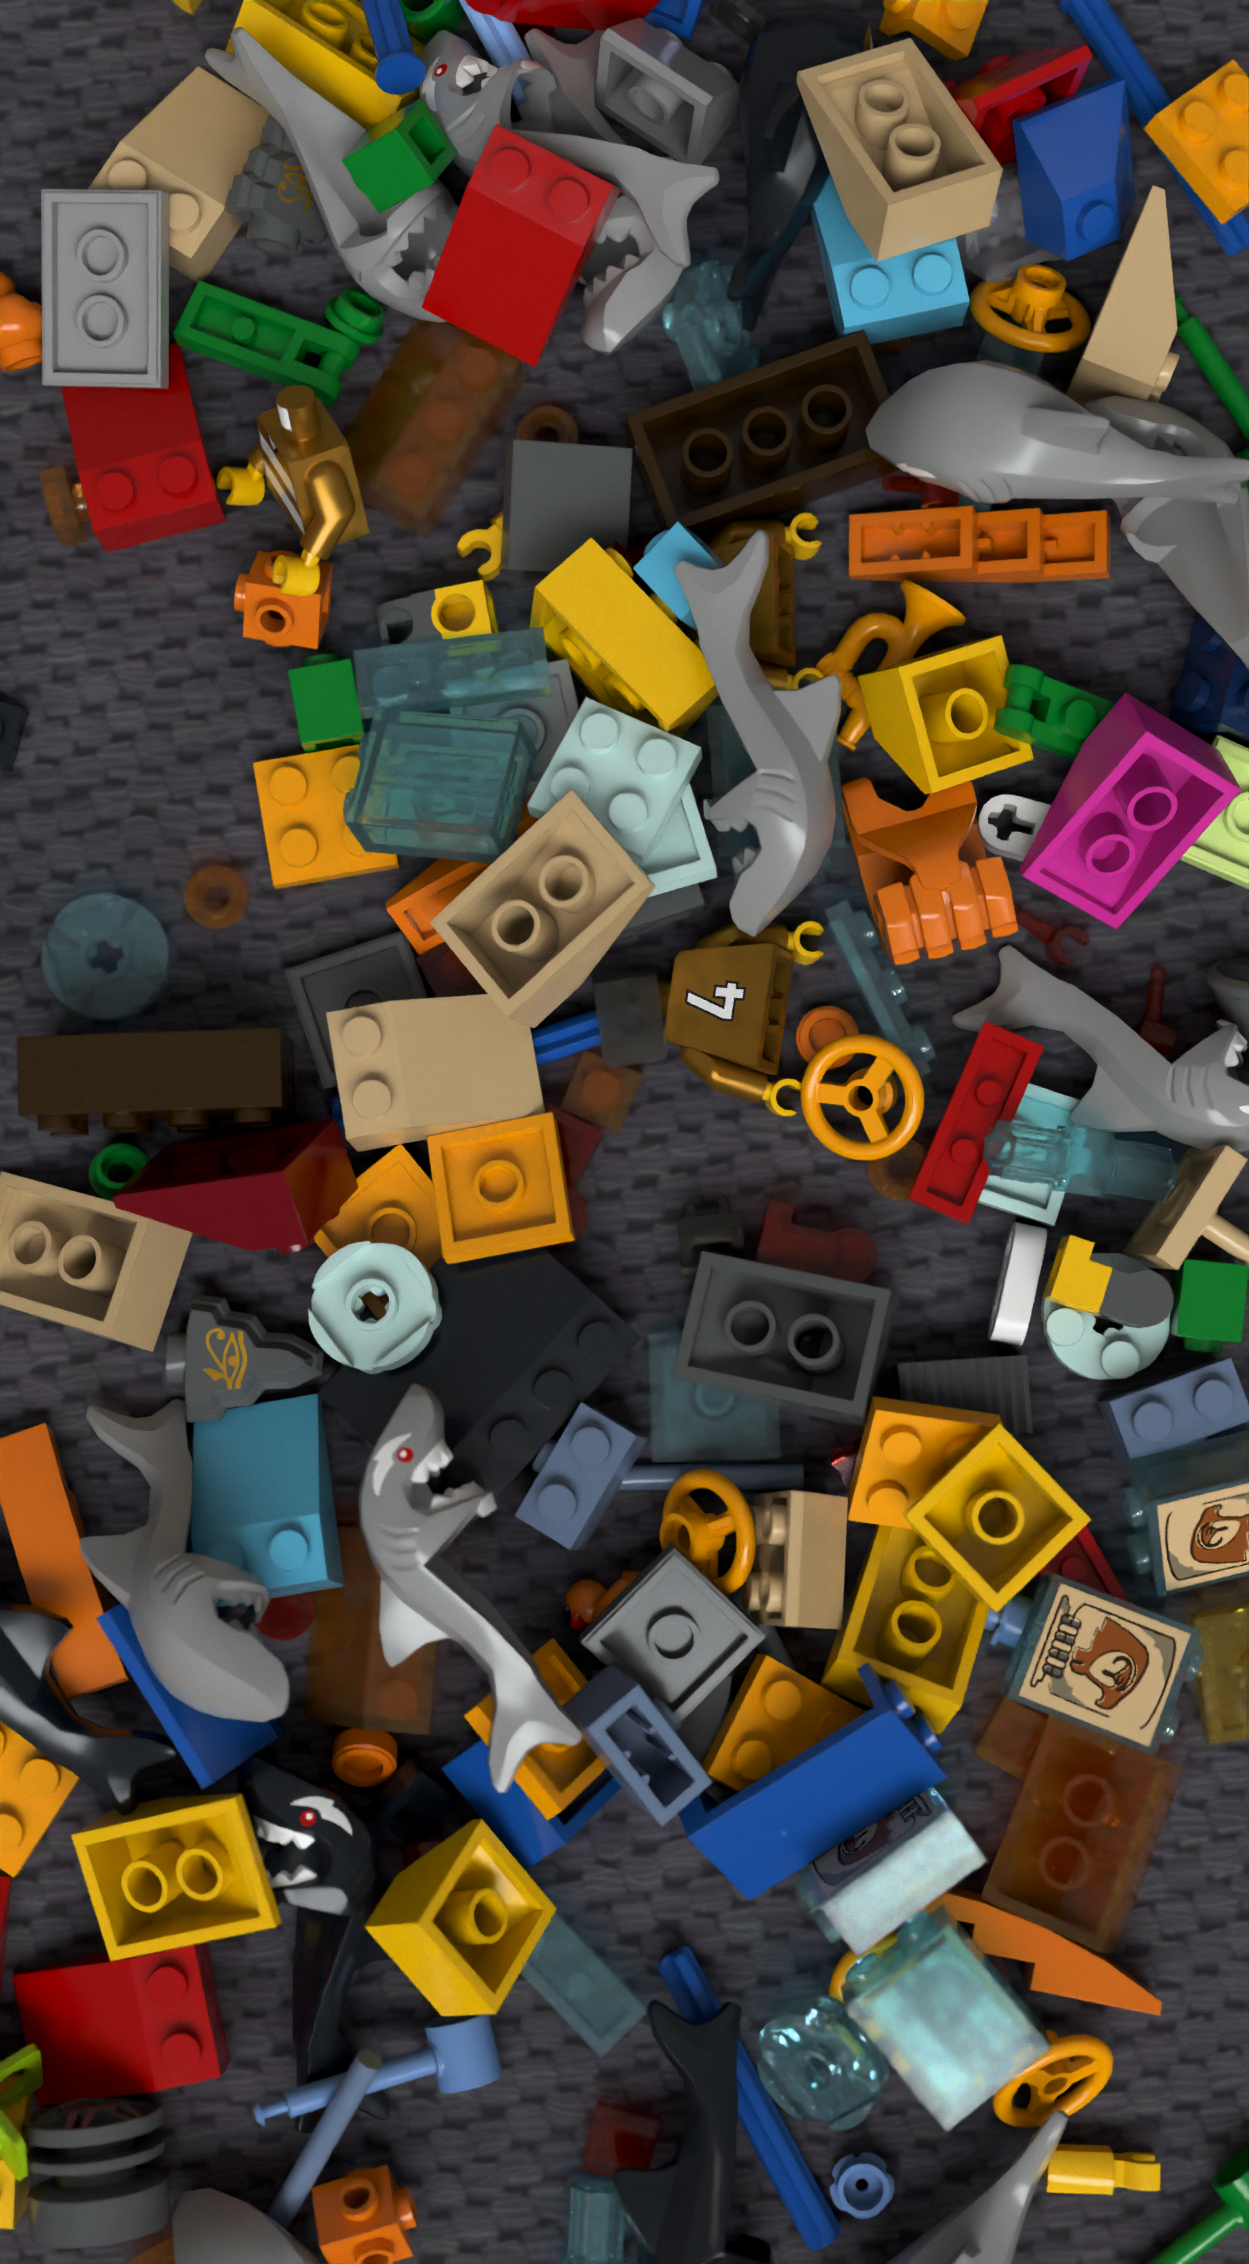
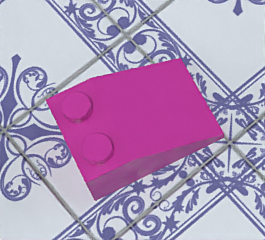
(1127, 811)

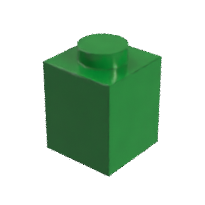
(399, 156)
(326, 703)
(1208, 1303)

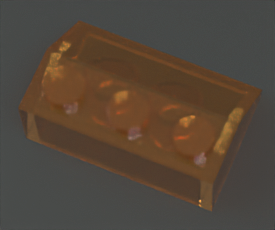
(429, 421)
(347, 1664)
(1082, 1834)

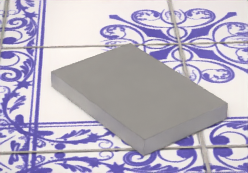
(105, 288)

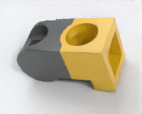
(438, 615)
(1105, 1292)

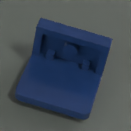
(1212, 686)

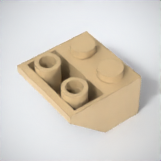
(797, 1560)

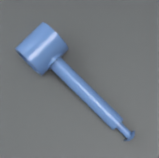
(457, 2051)

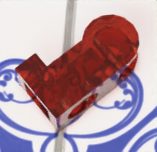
(840, 1255)

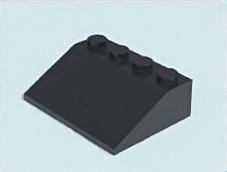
(506, 1362)

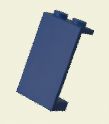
(820, 1793)

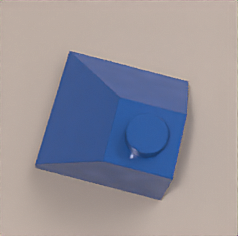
(1076, 170)

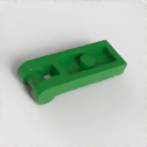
(264, 341)
(1061, 713)

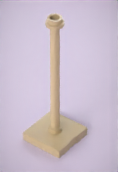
(1191, 1211)

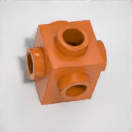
(280, 617)
(364, 2218)

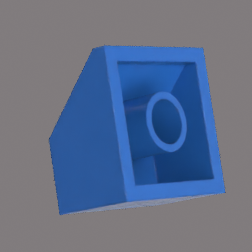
(514, 1815)

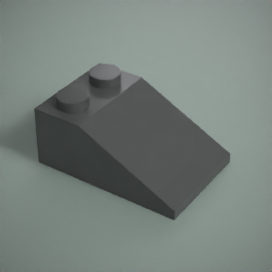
(786, 1337)

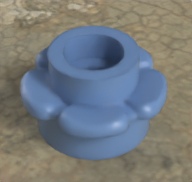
(1009, 1621)
(866, 2202)

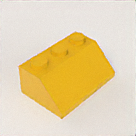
(327, 50)
(622, 640)

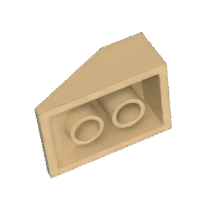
(899, 149)
(192, 151)
(1137, 319)
(545, 911)
(430, 1068)
(86, 1261)

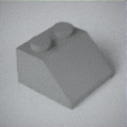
(664, 90)

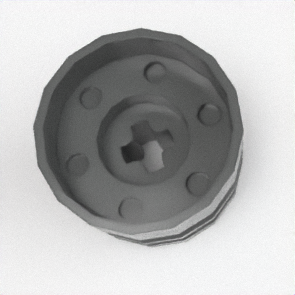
(97, 2185)

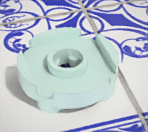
(409, 1316)
(1105, 1355)

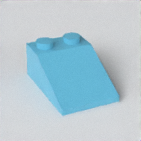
(886, 297)
(268, 1495)

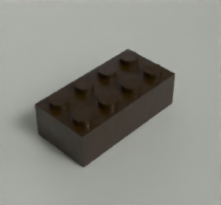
(762, 439)
(156, 1078)

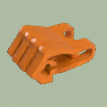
(927, 872)

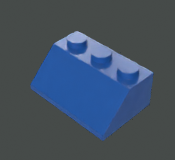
(205, 1741)

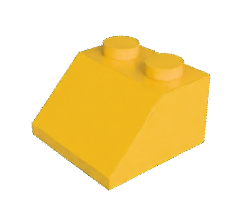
(941, 714)
(996, 1518)
(462, 1921)

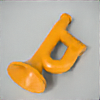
(923, 618)

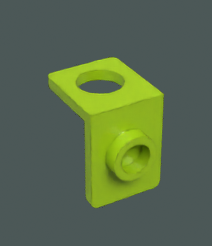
(11, 2142)

